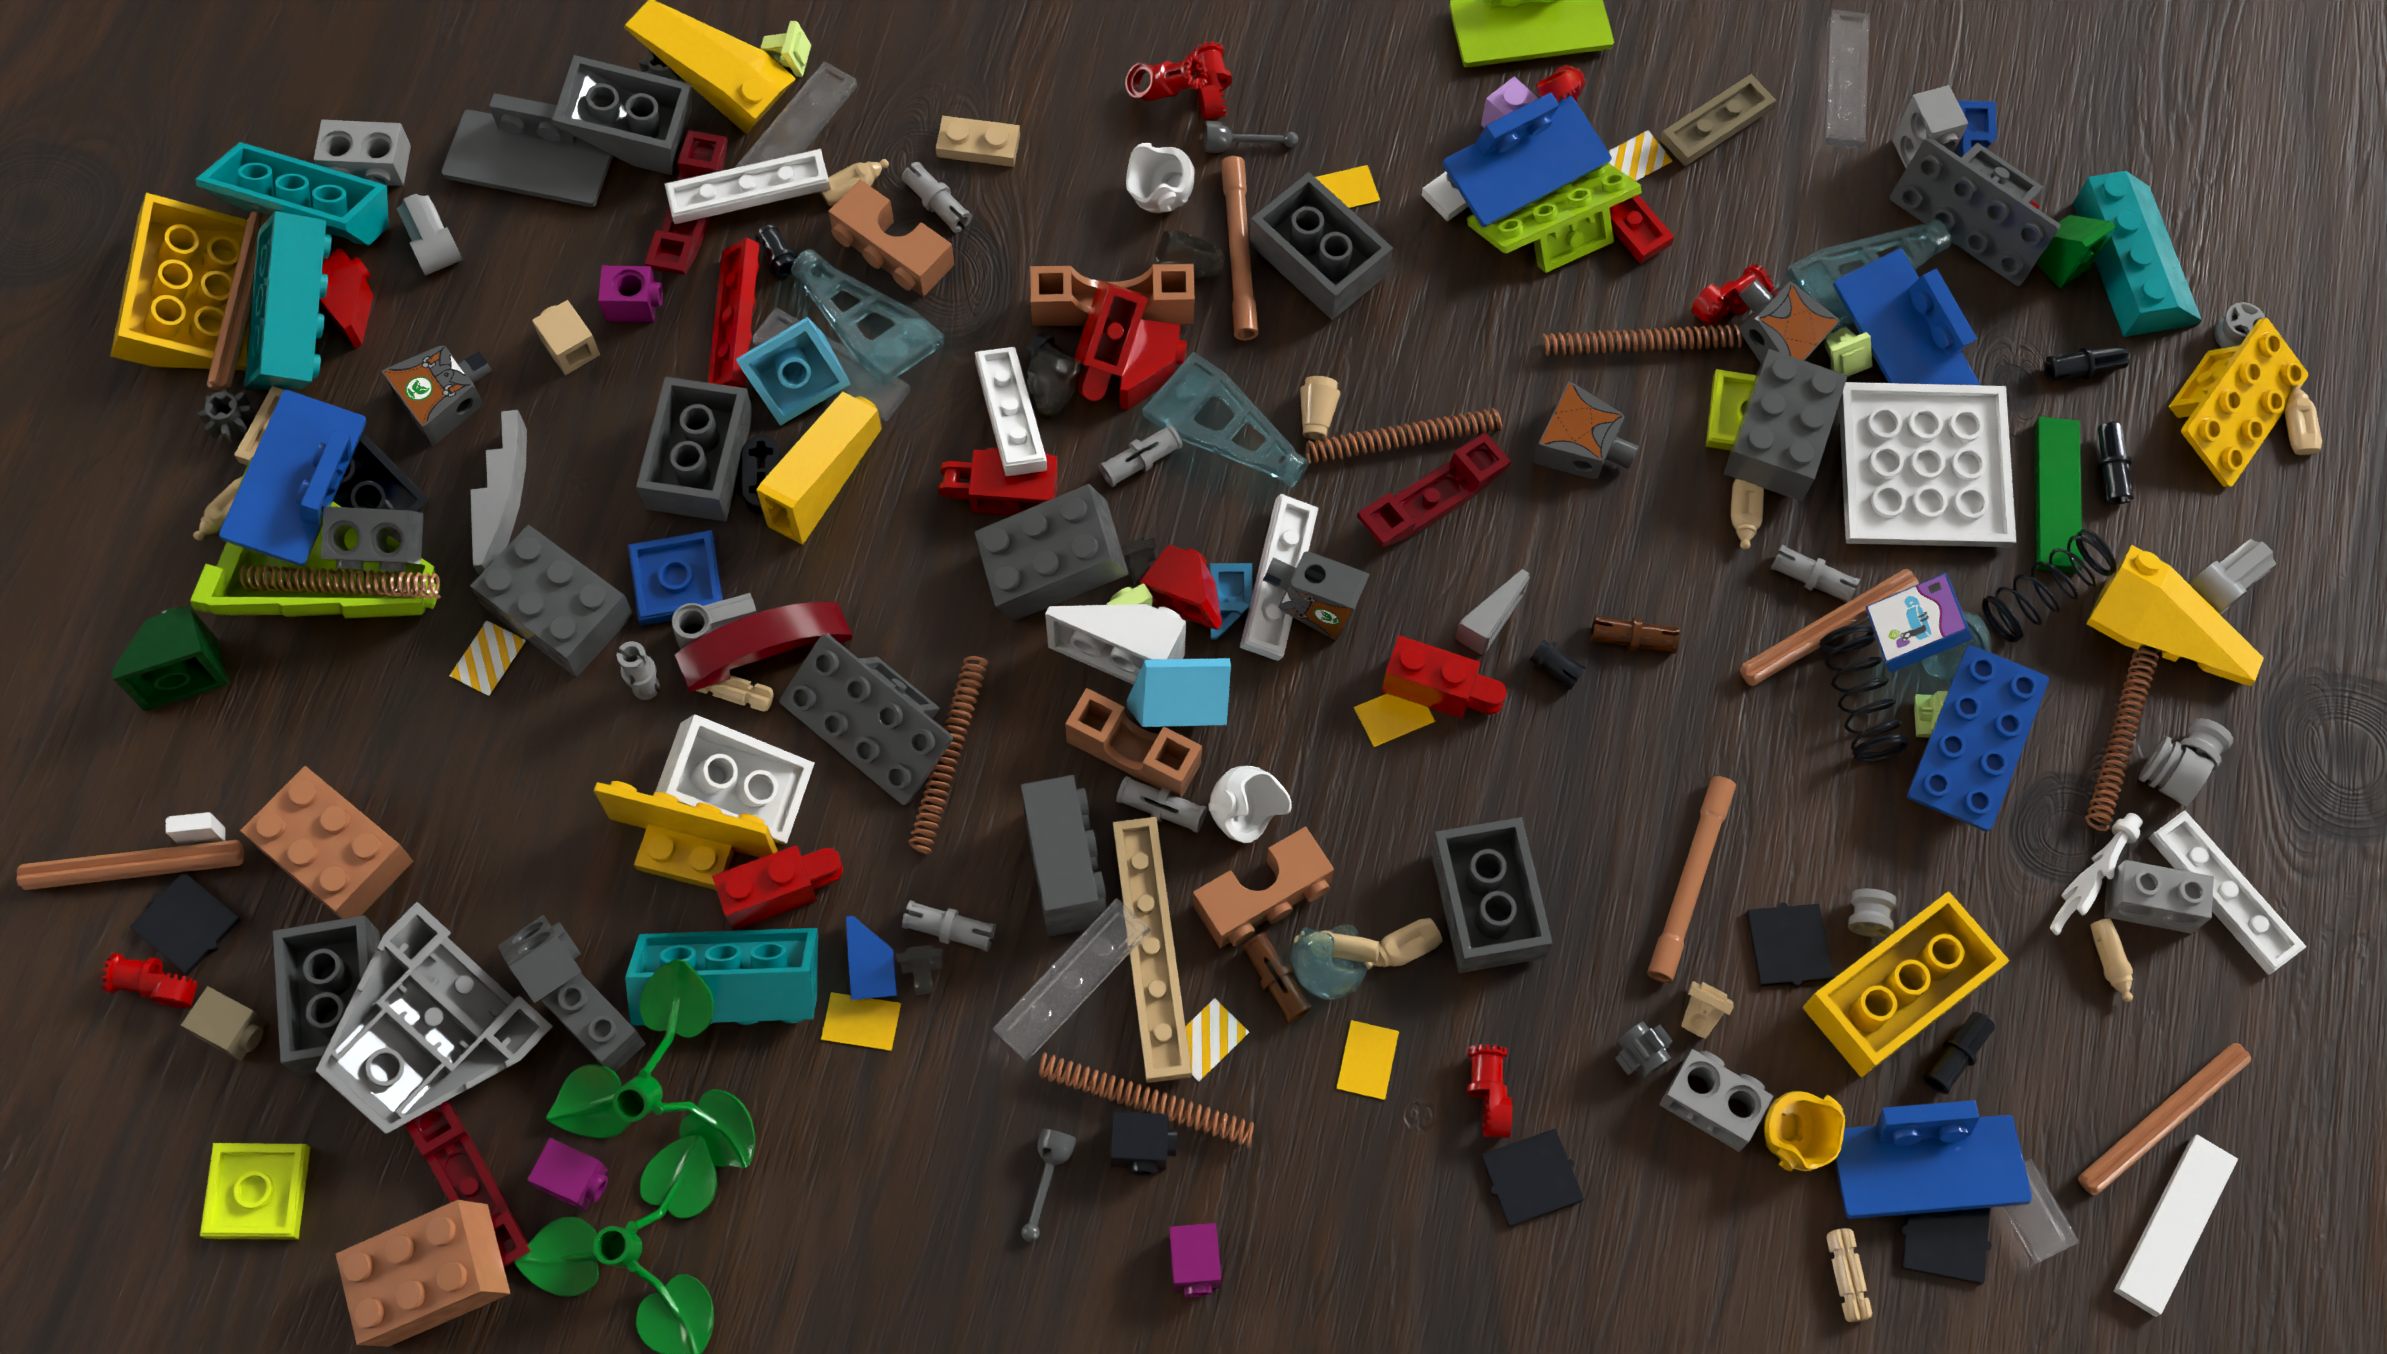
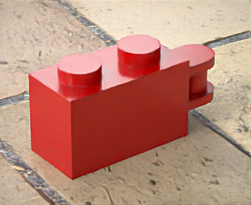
(1107, 337)
(993, 491)
(1440, 680)
(775, 884)

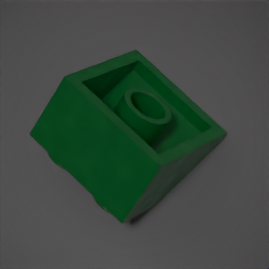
(170, 660)

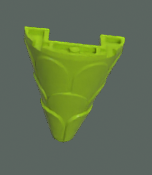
(222, 593)

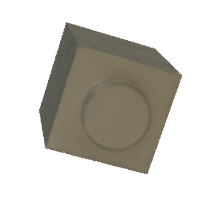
(224, 1024)

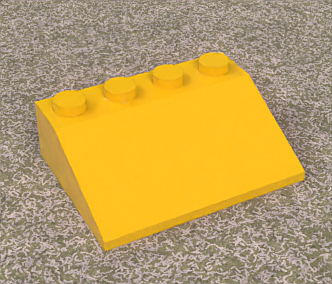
(178, 285)

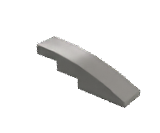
(497, 506)

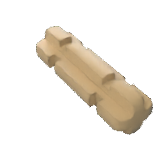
(742, 692)
(1849, 1275)

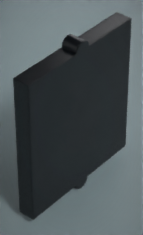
(185, 923)
(1789, 944)
(1532, 1177)
(1947, 1244)

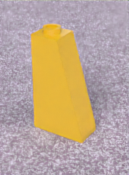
(818, 466)

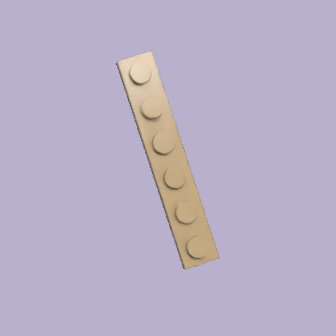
(1154, 958)

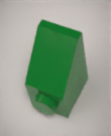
(2074, 248)

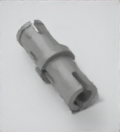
(936, 197)
(1140, 455)
(1815, 574)
(638, 670)
(1134, 794)
(948, 926)

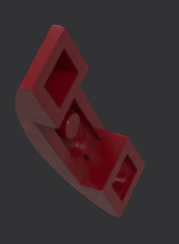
(678, 244)
(1436, 494)
(756, 638)
(465, 1174)

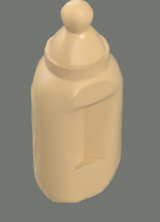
(845, 179)
(2302, 423)
(1746, 510)
(217, 511)
(1407, 943)
(1353, 948)
(2113, 958)

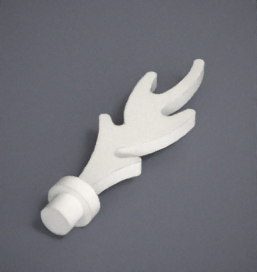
(2086, 886)

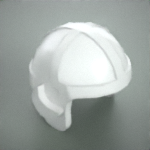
(1159, 177)
(1246, 802)

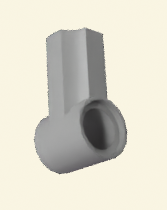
(430, 240)
(2227, 581)
(709, 616)

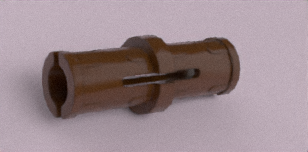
(1635, 634)
(1293, 1002)

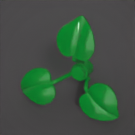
(598, 1106)
(566, 1251)

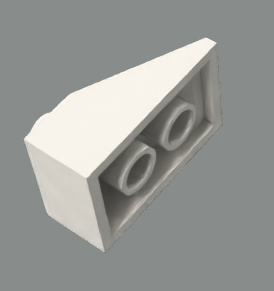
(1116, 636)
(735, 774)

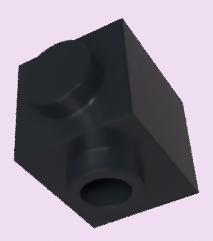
(1142, 1142)

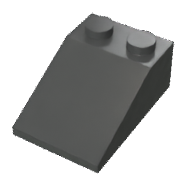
(625, 112)

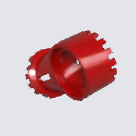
(1217, 81)
(1563, 83)
(1162, 86)
(1717, 302)
(149, 980)
(1488, 1084)

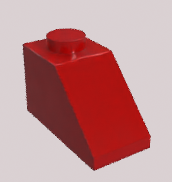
(347, 295)
(1151, 361)
(1184, 585)

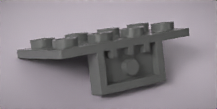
(525, 153)
(1980, 204)
(868, 717)

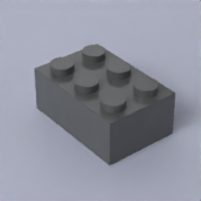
(1320, 245)
(1785, 425)
(695, 449)
(1051, 552)
(552, 600)
(1063, 854)
(1490, 895)
(314, 983)

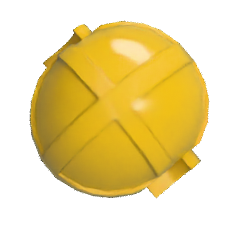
(1804, 1130)

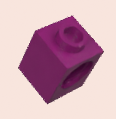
(620, 281)
(569, 1175)
(1195, 1259)

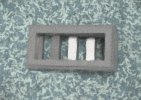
(1485, 622)

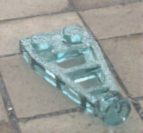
(1819, 270)
(889, 353)
(1187, 394)

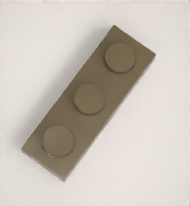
(1717, 120)

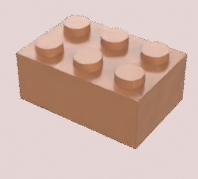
(327, 845)
(422, 1273)

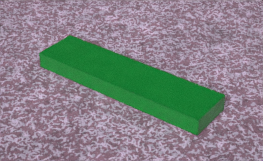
(2057, 490)

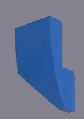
(1981, 126)
(870, 962)

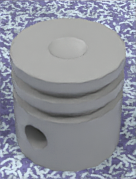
(2176, 771)

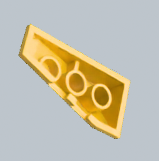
(723, 69)
(2158, 608)

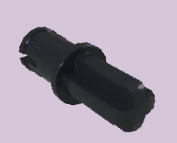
(2085, 363)
(2115, 463)
(1959, 1052)

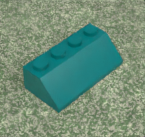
(275, 182)
(2138, 258)
(287, 303)
(747, 971)

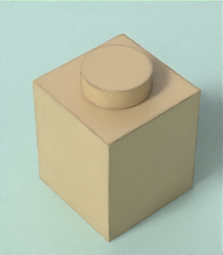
(566, 337)

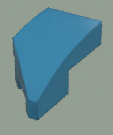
(1233, 592)

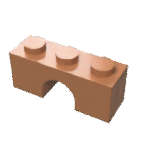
(913, 260)
(1107, 733)
(1234, 911)

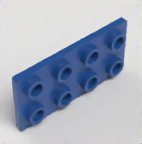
(1526, 158)
(1910, 320)
(292, 478)
(1978, 738)
(1931, 1162)

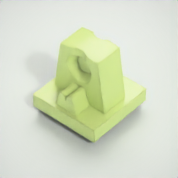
(789, 48)
(1849, 352)
(1927, 711)

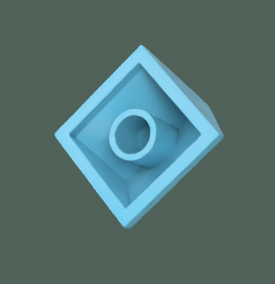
(794, 370)
(1181, 692)

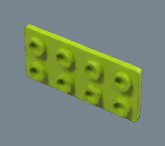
(1528, 29)
(1566, 221)

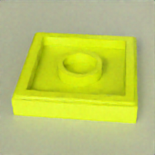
(1727, 407)
(255, 1191)

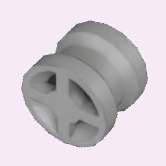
(2238, 317)
(2208, 740)
(1872, 912)

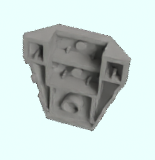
(423, 1026)

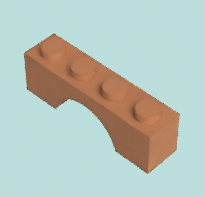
(1065, 297)

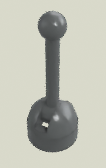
(1219, 137)
(1054, 1150)

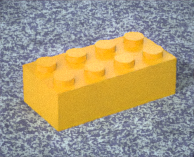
(1905, 984)

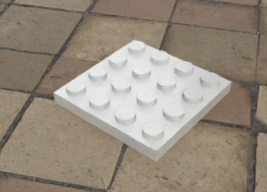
(1926, 465)

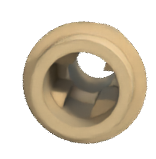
(1318, 405)

